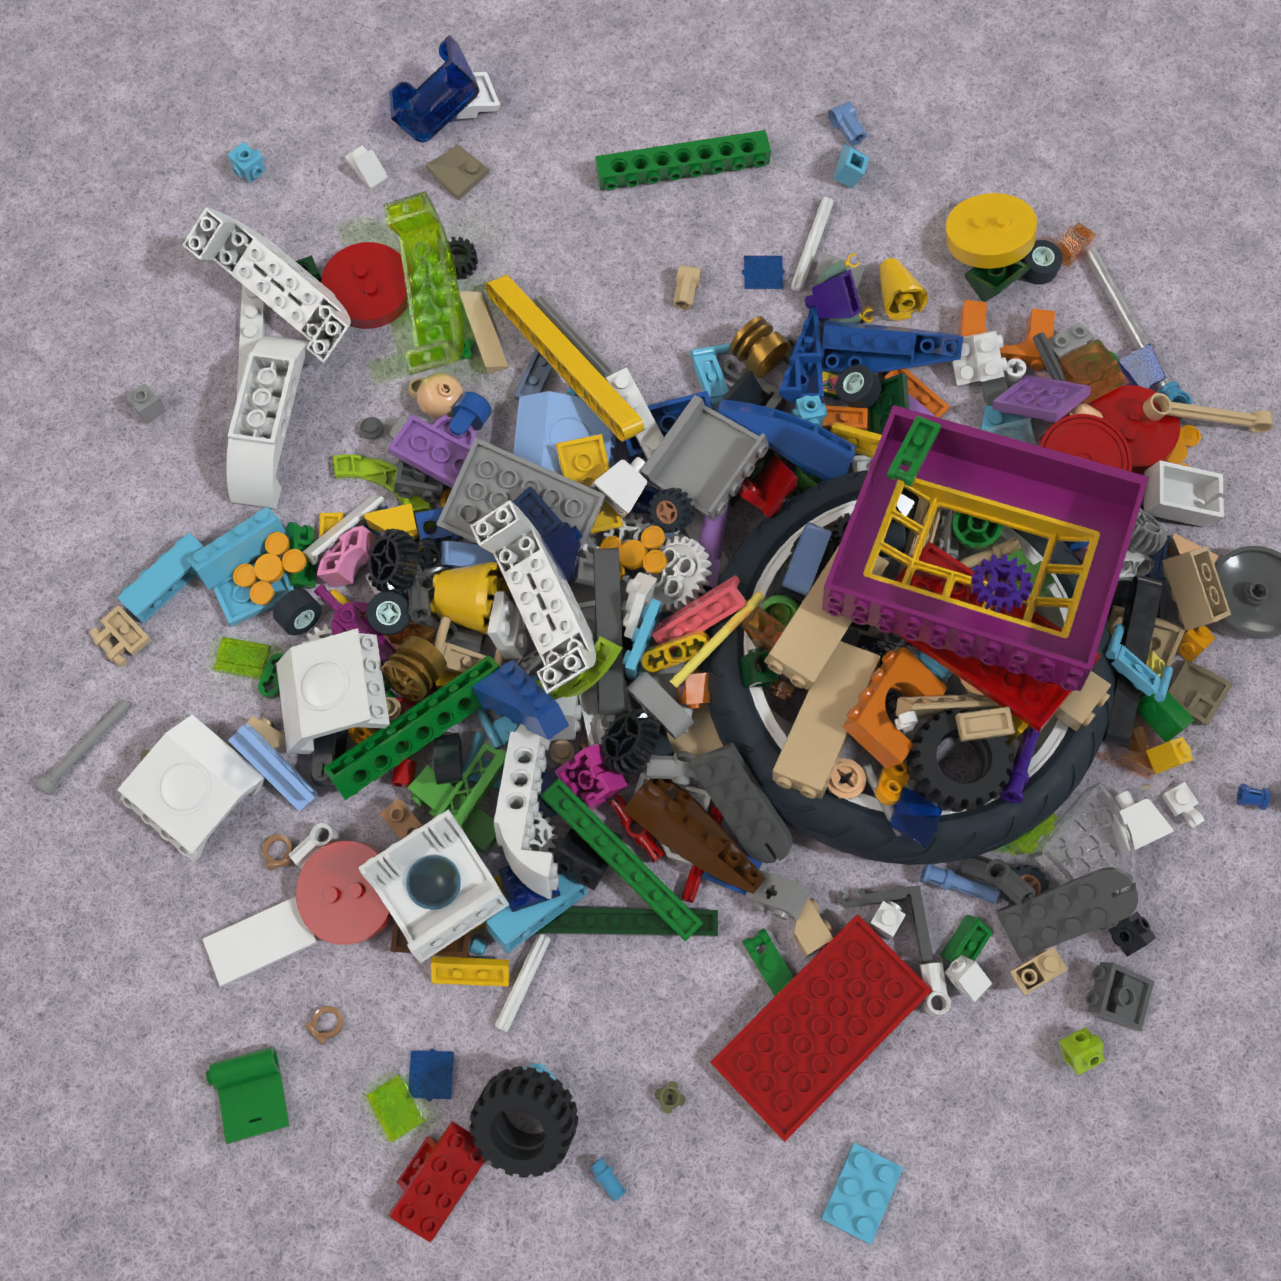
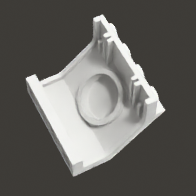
(331, 688)
(189, 785)

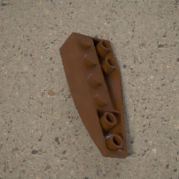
(691, 833)

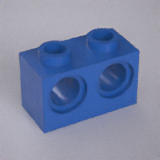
(422, 517)

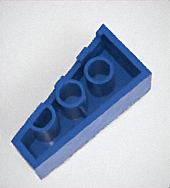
(665, 416)

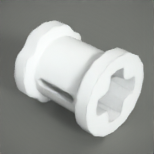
(1019, 369)

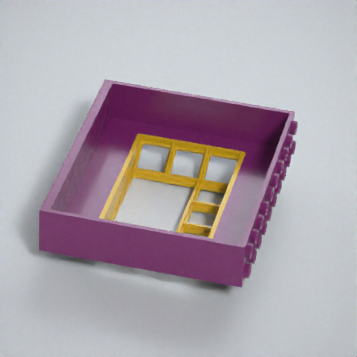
(1006, 485)

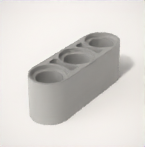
(660, 705)

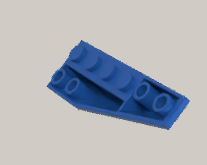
(885, 347)
(794, 438)

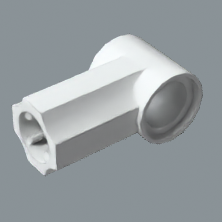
(312, 844)
(934, 978)

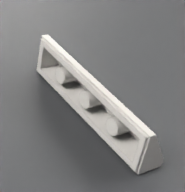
(355, 519)

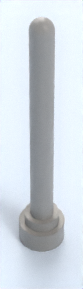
(49, 781)

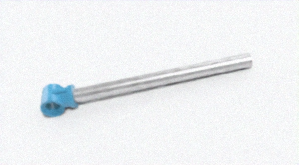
(1166, 387)

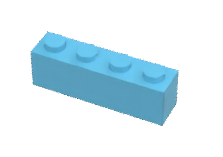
(235, 548)
(161, 580)
(513, 928)

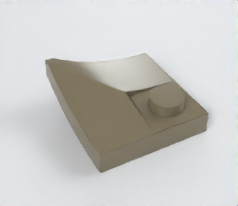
(457, 171)
(1199, 691)

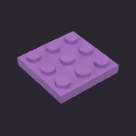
(1041, 398)

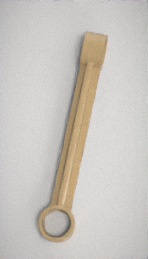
(1257, 421)

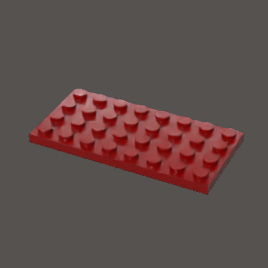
(1028, 698)
(820, 1027)

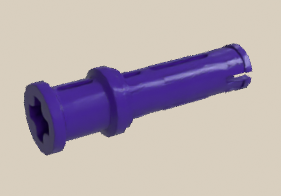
(1019, 776)

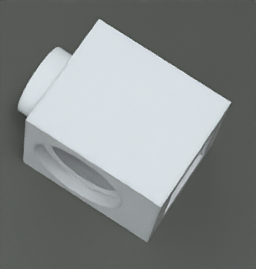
(968, 977)

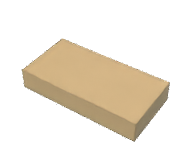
(985, 724)

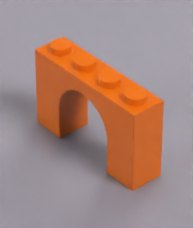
(973, 322)
(869, 720)

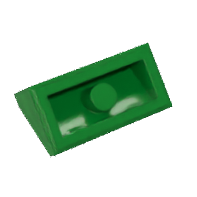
(967, 940)

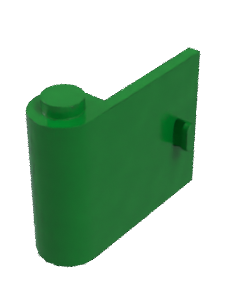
(250, 1090)

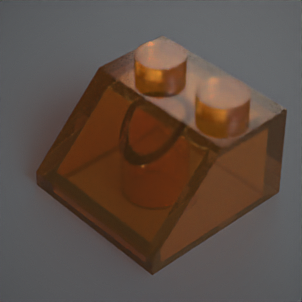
(1093, 367)

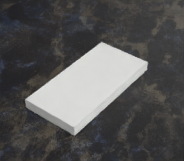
(258, 942)

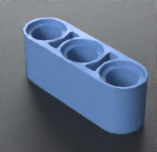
(463, 554)
(806, 558)

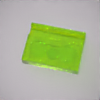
(241, 658)
(1028, 842)
(395, 1108)

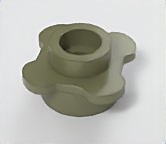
(670, 1089)

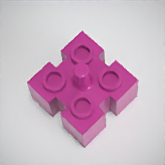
(590, 777)

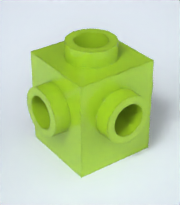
(1082, 1050)

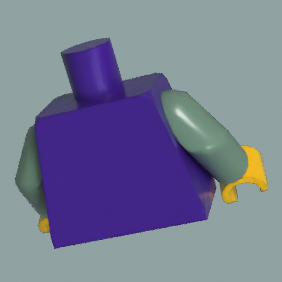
(837, 296)

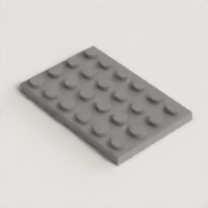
(496, 476)

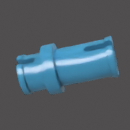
(604, 1175)

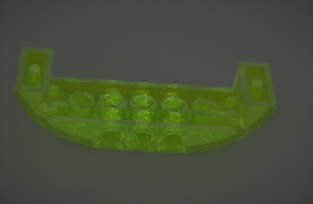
(429, 283)

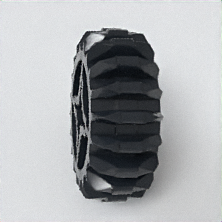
(393, 561)
(630, 741)

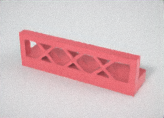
(701, 612)

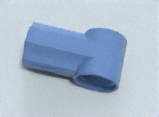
(845, 118)

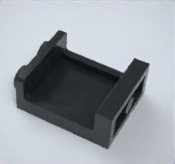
(580, 861)

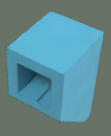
(850, 166)

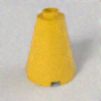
(900, 290)

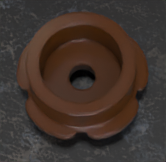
(782, 690)

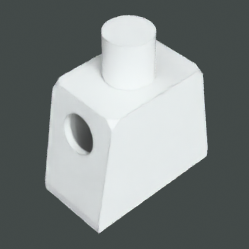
(622, 485)
(1143, 820)

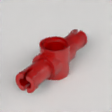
(643, 839)

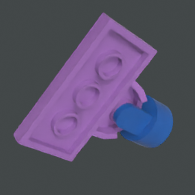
(442, 447)

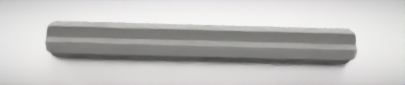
(574, 336)

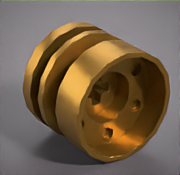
(759, 346)
(414, 668)

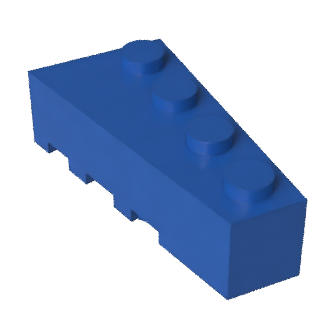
(518, 697)

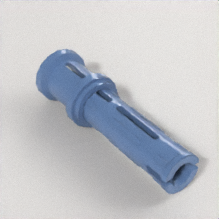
(948, 880)

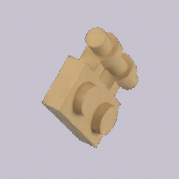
(126, 631)

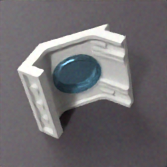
(434, 885)

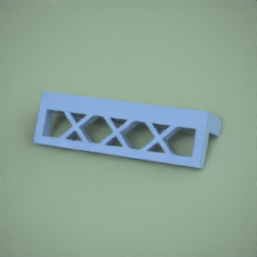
(273, 766)

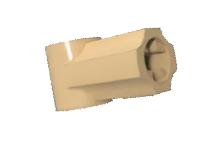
(687, 282)

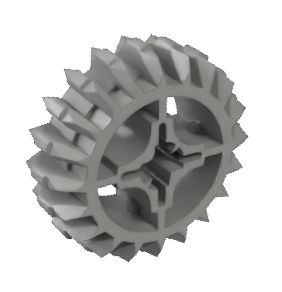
(1147, 534)

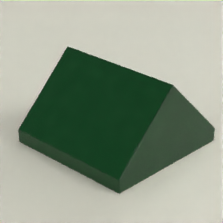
(990, 282)

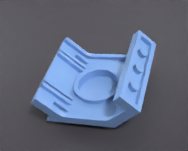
(553, 419)

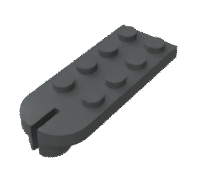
(743, 803)
(1069, 910)

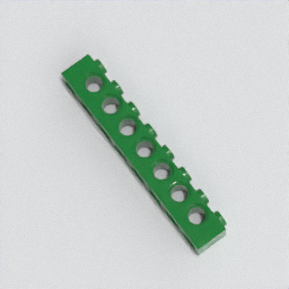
(699, 156)
(409, 731)

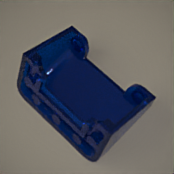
(438, 99)

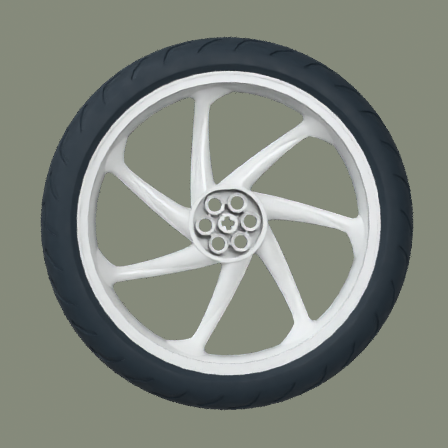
(860, 824)

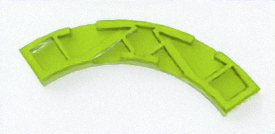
(379, 473)
(605, 656)

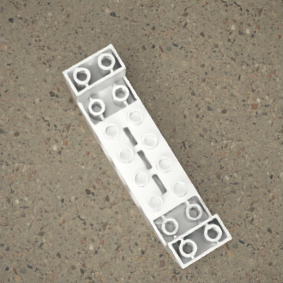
(272, 278)
(263, 419)
(539, 593)
(519, 804)

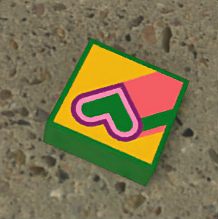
(829, 384)

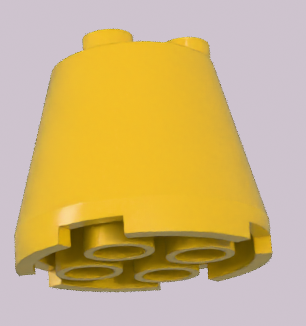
(468, 594)

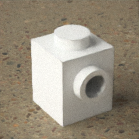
(887, 919)

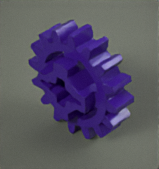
(1001, 581)

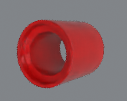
(404, 773)

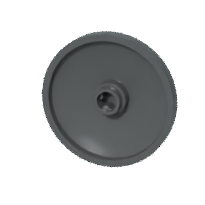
(1252, 590)

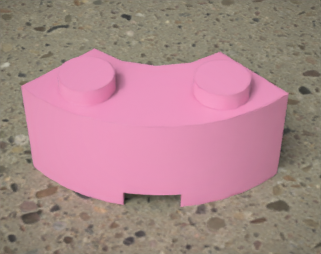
(346, 557)

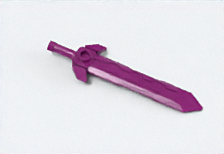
(349, 617)

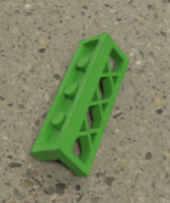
(475, 795)

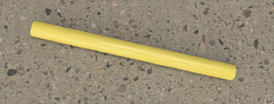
(717, 639)

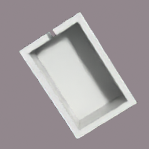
(1182, 492)

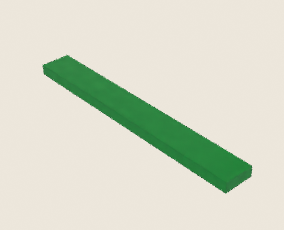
(621, 859)

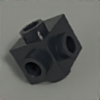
(1132, 933)

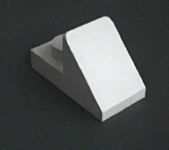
(367, 166)

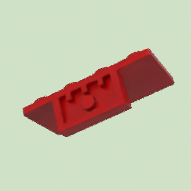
(770, 487)
(436, 1181)

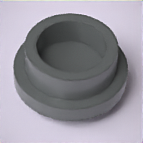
(371, 428)

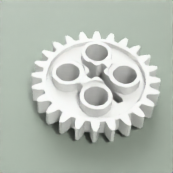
(682, 575)

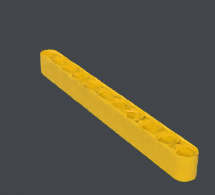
(565, 358)

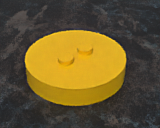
(991, 230)

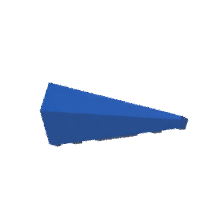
(805, 368)

